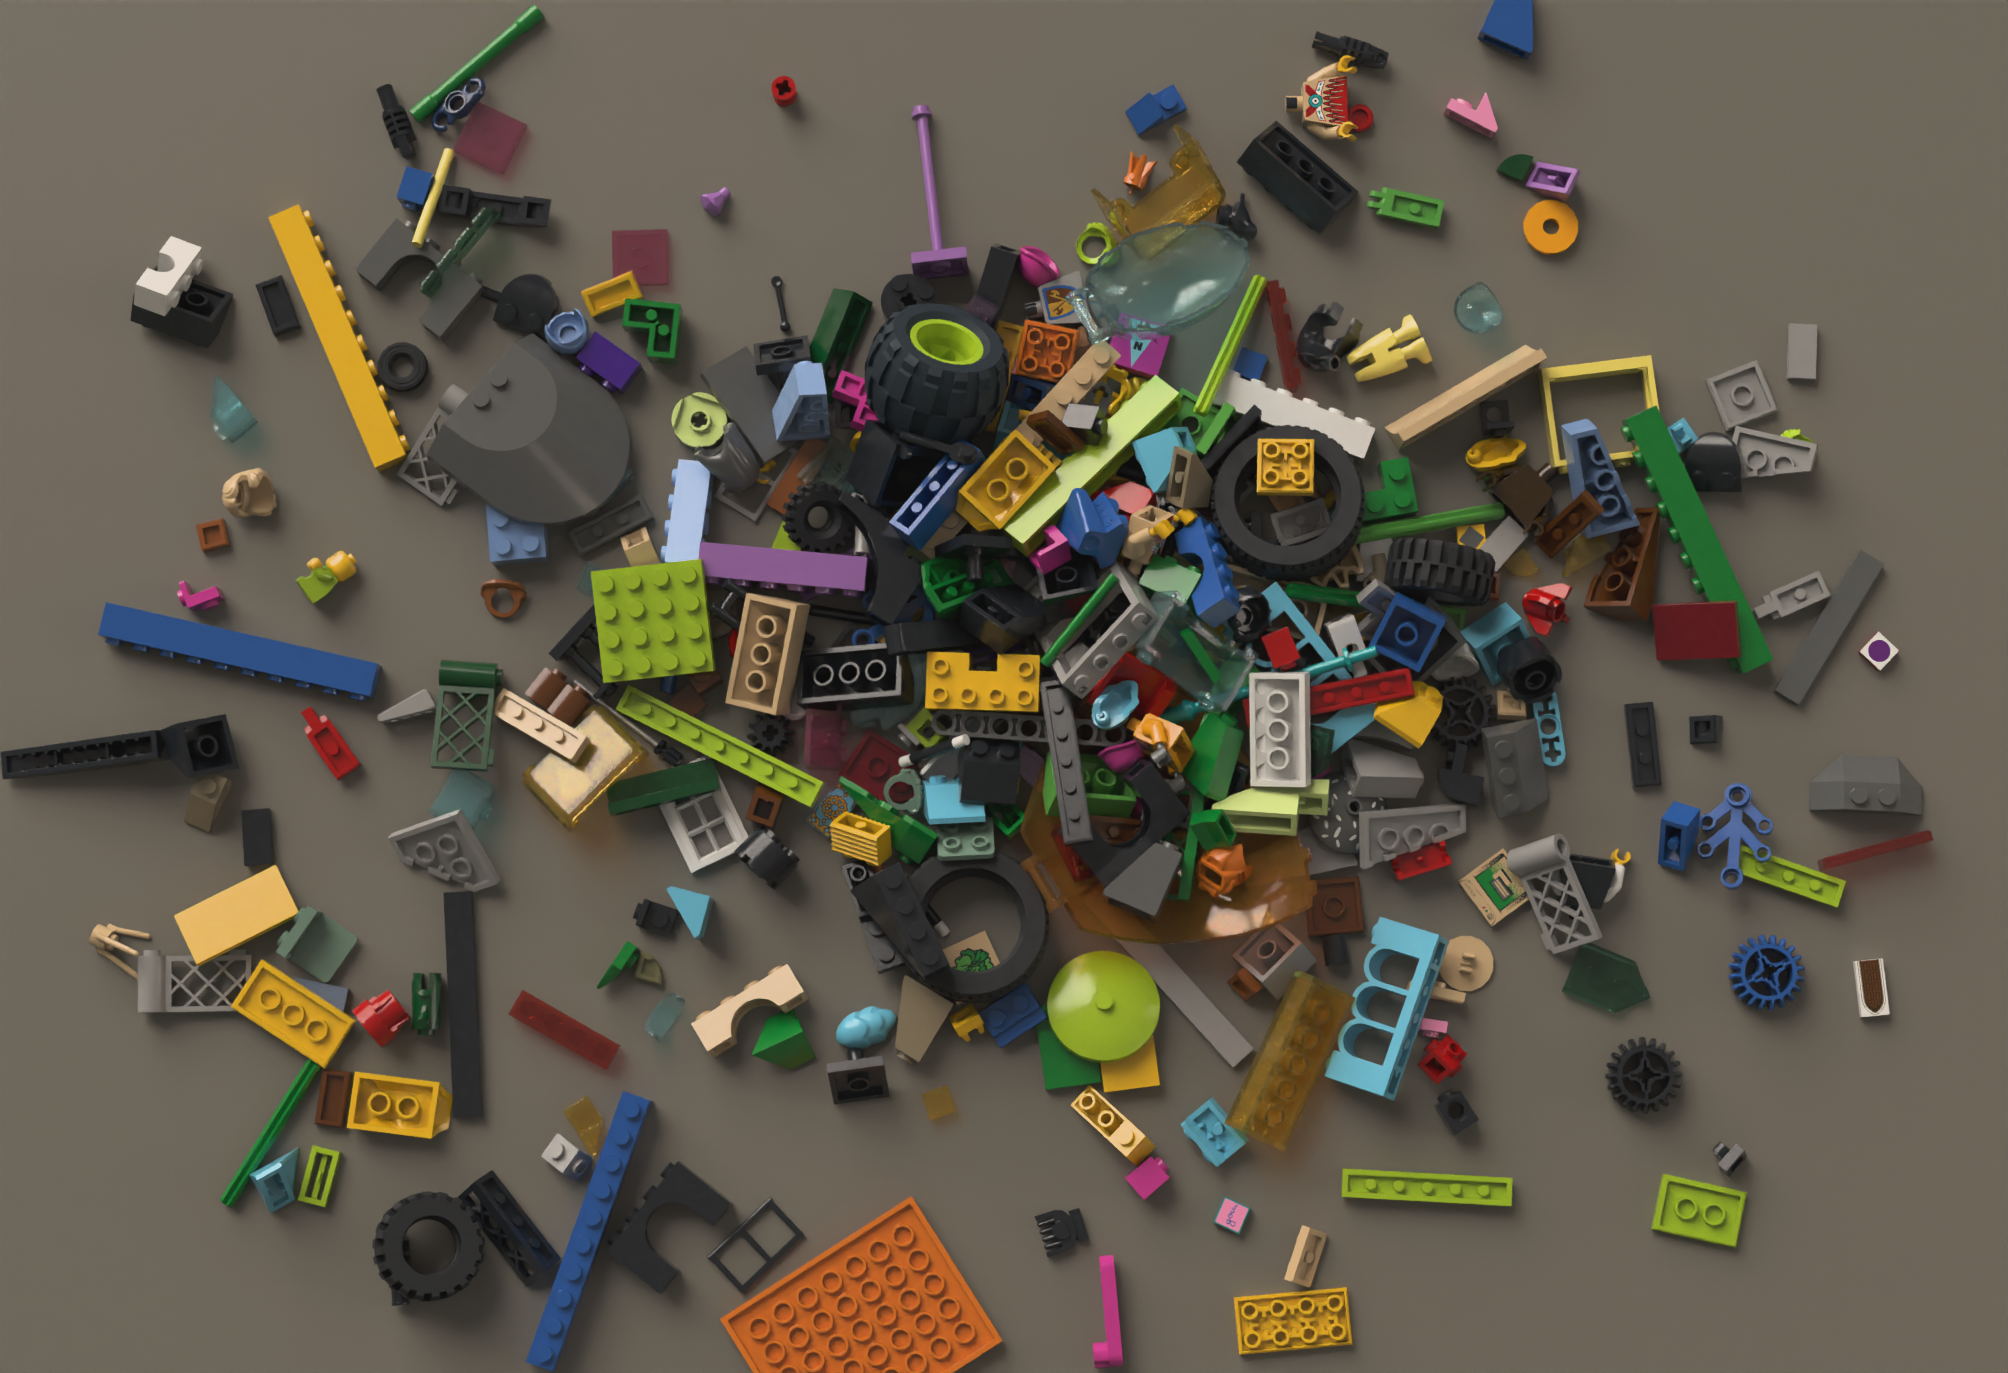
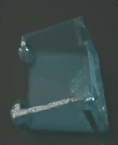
(1169, 653)

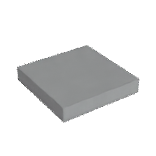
(1741, 395)

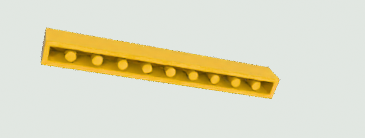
(339, 338)

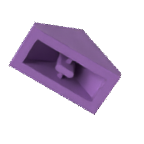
(1553, 180)

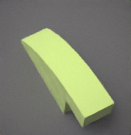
(1275, 808)

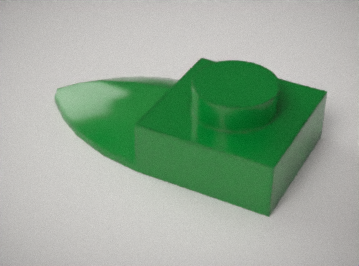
(625, 958)

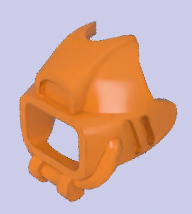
(1227, 863)

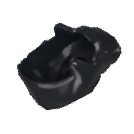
(1253, 617)

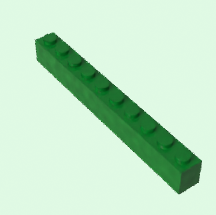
(1692, 529)

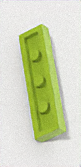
(1792, 877)

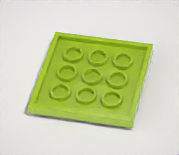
(653, 621)

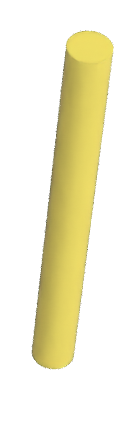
(433, 198)

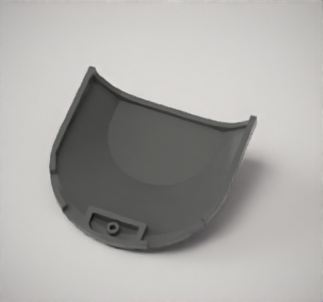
(535, 438)

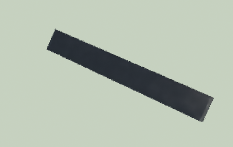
(463, 1004)

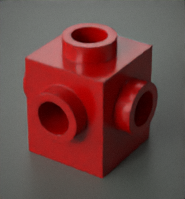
(1442, 1059)

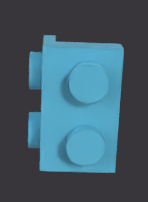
(1211, 1134)

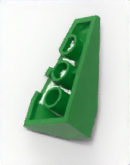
(907, 835)

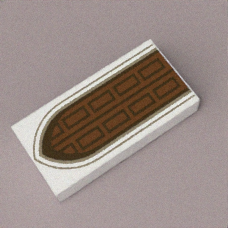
(1871, 987)

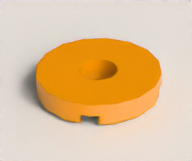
(1550, 211)

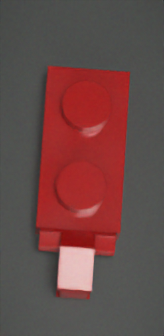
(330, 744)

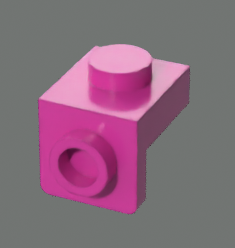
(205, 599)

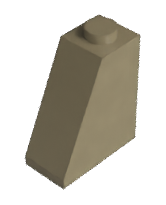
(919, 1019)

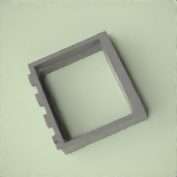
(1112, 643)

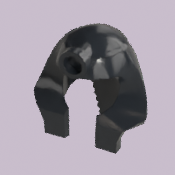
(1320, 353)

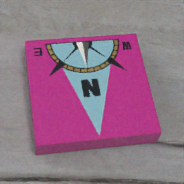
(1140, 356)

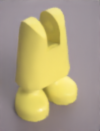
(1384, 353)

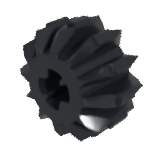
(779, 739)

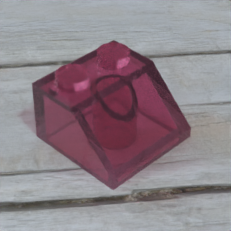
(823, 740)

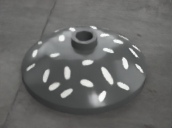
(1341, 825)

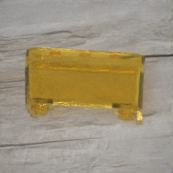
(1183, 197)

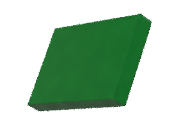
(1061, 1066)

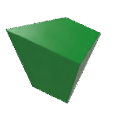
(784, 1041)

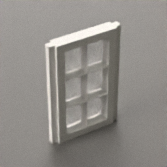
(705, 827)

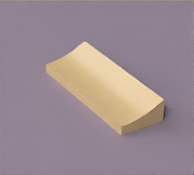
(1465, 396)

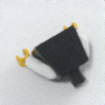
(1597, 876)

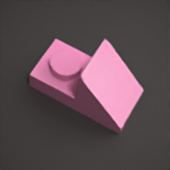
(1480, 120)

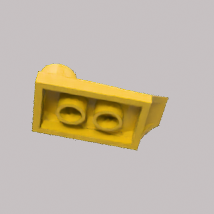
(1003, 483)
(399, 1105)

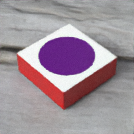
(1878, 651)

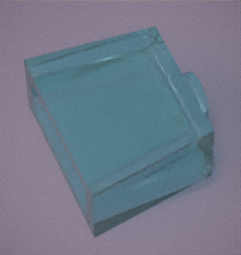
(465, 792)

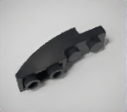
(883, 950)

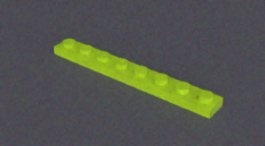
(720, 746)

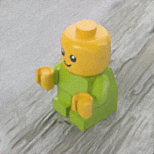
(322, 579)

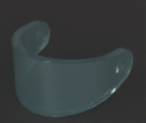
(663, 1015)

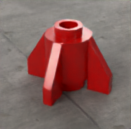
(1545, 606)

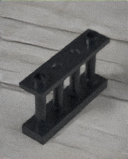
(567, 649)

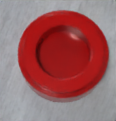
(1360, 116)

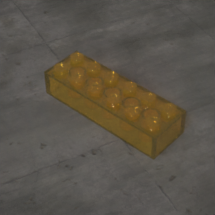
(1290, 1060)

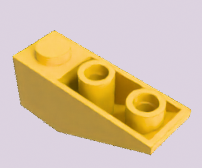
(1113, 1125)

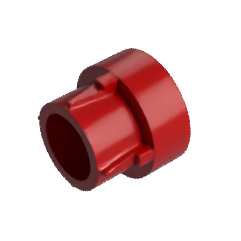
(382, 1017)

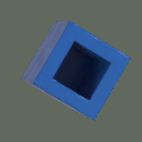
(414, 189)

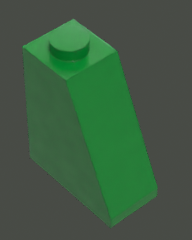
(1215, 755)

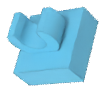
(1682, 435)

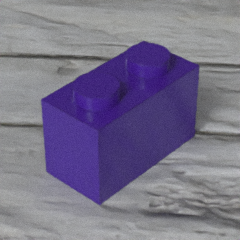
(608, 363)

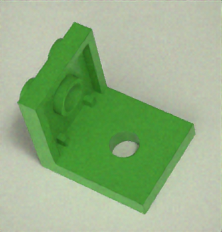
(1210, 428)

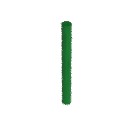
(1079, 620)

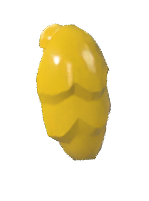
(1495, 453)

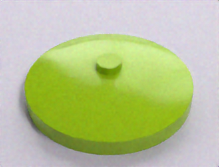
(1103, 1006)

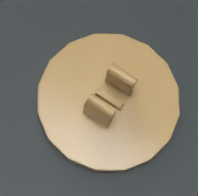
(1466, 963)

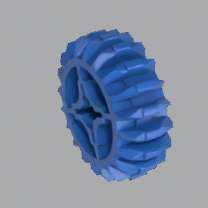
(1759, 961)

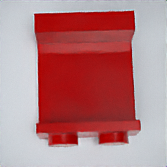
(1154, 687)

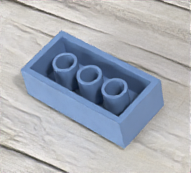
(514, 541)

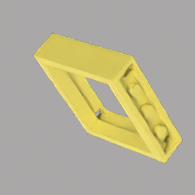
(1593, 370)

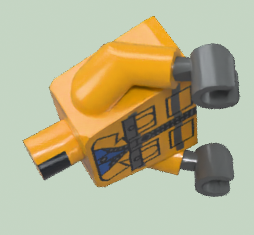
(1165, 744)

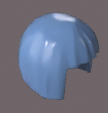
(567, 332)

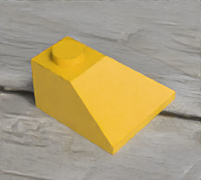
(1411, 715)

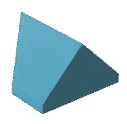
(277, 1181)

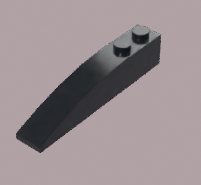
(84, 755)

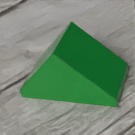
(1006, 819)

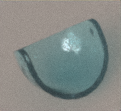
(1477, 309)

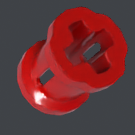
(780, 84)

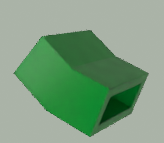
(1212, 829)

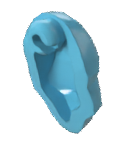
(1115, 705)
(865, 1027)

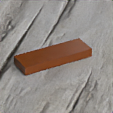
(790, 480)

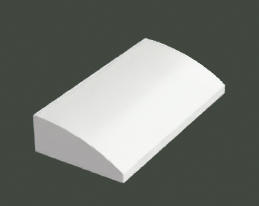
(1280, 729)

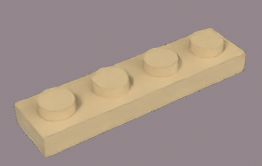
(540, 725)

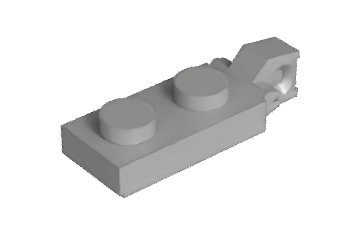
(1792, 597)

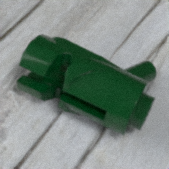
(426, 1004)

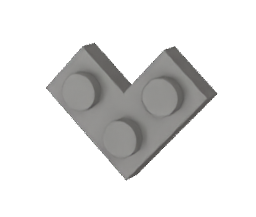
(1377, 599)

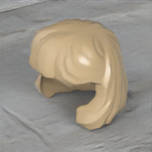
(249, 494)

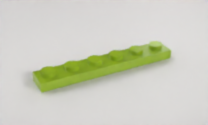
(1426, 1187)

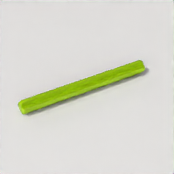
(1230, 345)

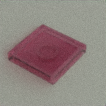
(490, 138)
(643, 253)

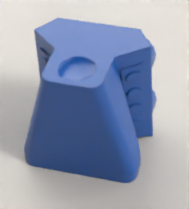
(1093, 526)

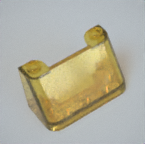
(574, 787)

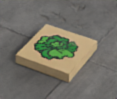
(972, 954)

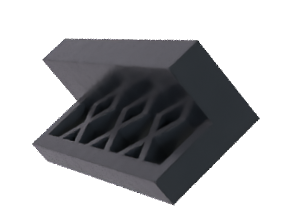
(511, 1225)

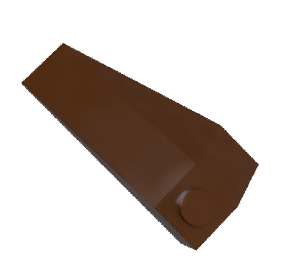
(1629, 577)

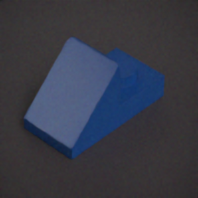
(1155, 109)

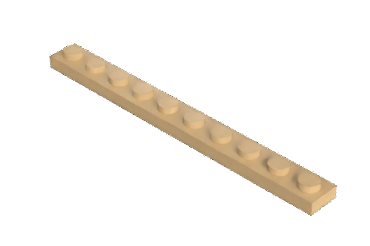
(1068, 390)

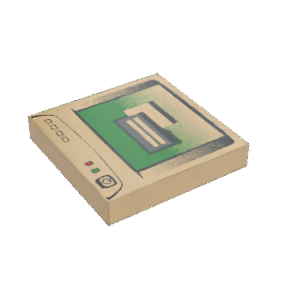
(1494, 888)

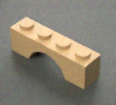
(719, 1027)

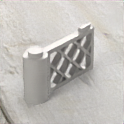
(446, 406)
(1547, 857)
(156, 982)

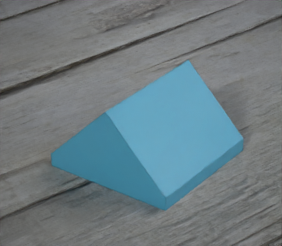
(693, 908)

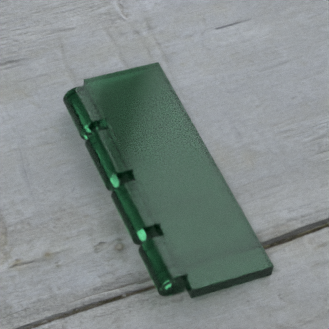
(463, 244)

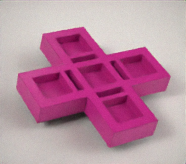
(852, 390)

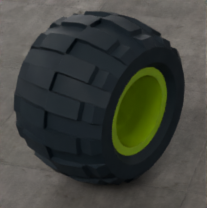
(936, 373)

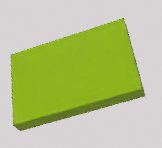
(1699, 1210)

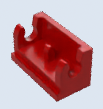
(1420, 861)

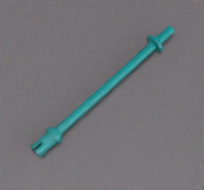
(1189, 709)

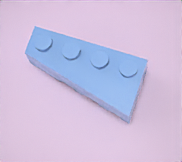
(802, 405)
(688, 511)

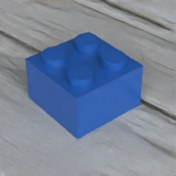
(1408, 631)

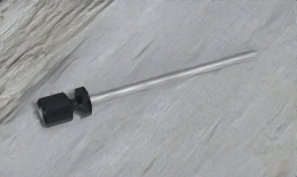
(670, 755)

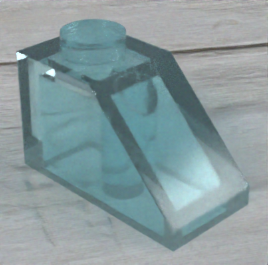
(229, 413)

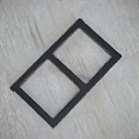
(741, 1229)

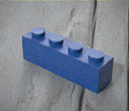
(933, 500)

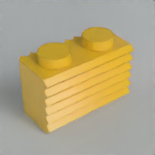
(861, 838)

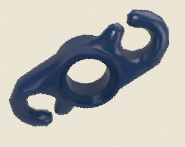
(470, 101)

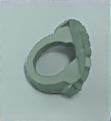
(911, 778)

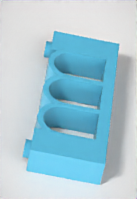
(1345, 721)
(1389, 939)

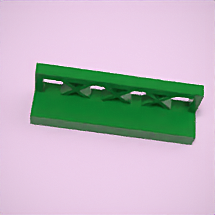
(1190, 851)

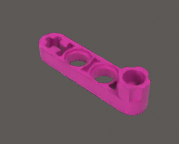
(1110, 1352)

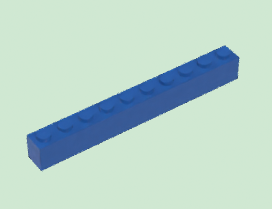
(239, 650)
(589, 1231)

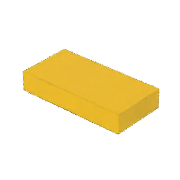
(611, 293)

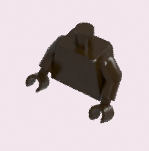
(1523, 494)

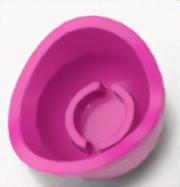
(1036, 266)
(1122, 756)

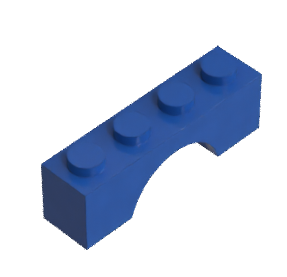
(1215, 596)

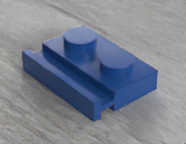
(1013, 1015)

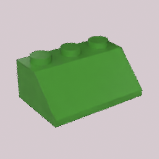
(1105, 790)

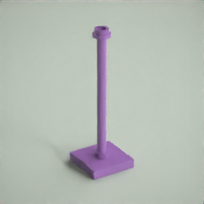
(938, 261)

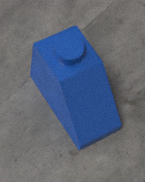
(1678, 835)

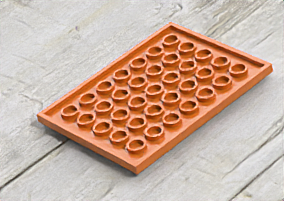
(867, 1306)

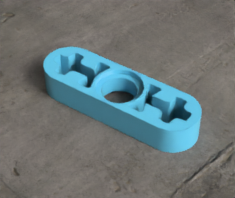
(1557, 746)

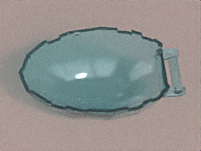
(1161, 281)

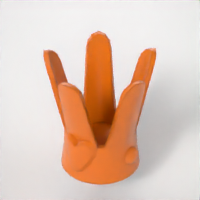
(1138, 172)

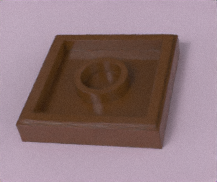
(1336, 908)

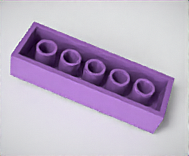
(786, 568)

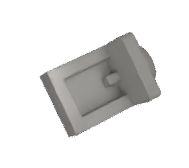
(566, 1157)

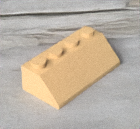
(767, 654)

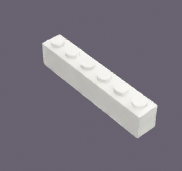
(1282, 409)

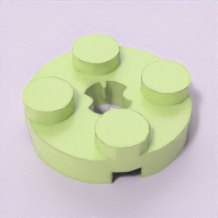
(691, 407)

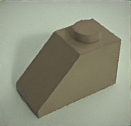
(1188, 480)
(207, 800)

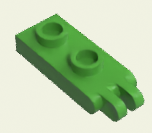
(1407, 207)

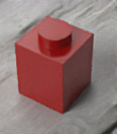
(1281, 649)

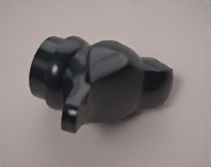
(1237, 219)

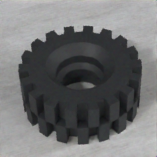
(797, 523)

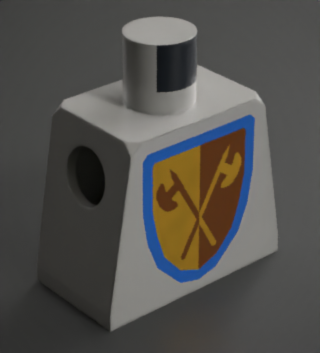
(1052, 302)

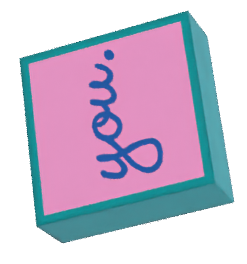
(1231, 1215)

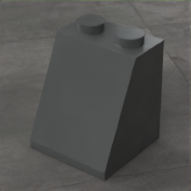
(1146, 882)

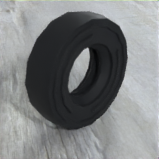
(415, 378)

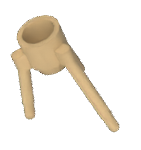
(106, 939)

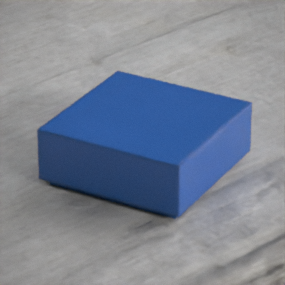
(1250, 364)

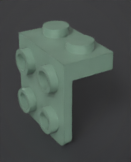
(966, 840)
(316, 943)

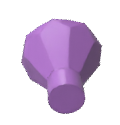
(714, 201)

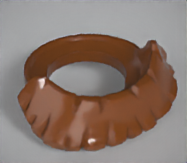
(516, 590)

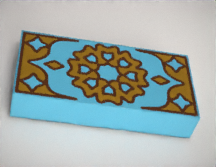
(830, 808)

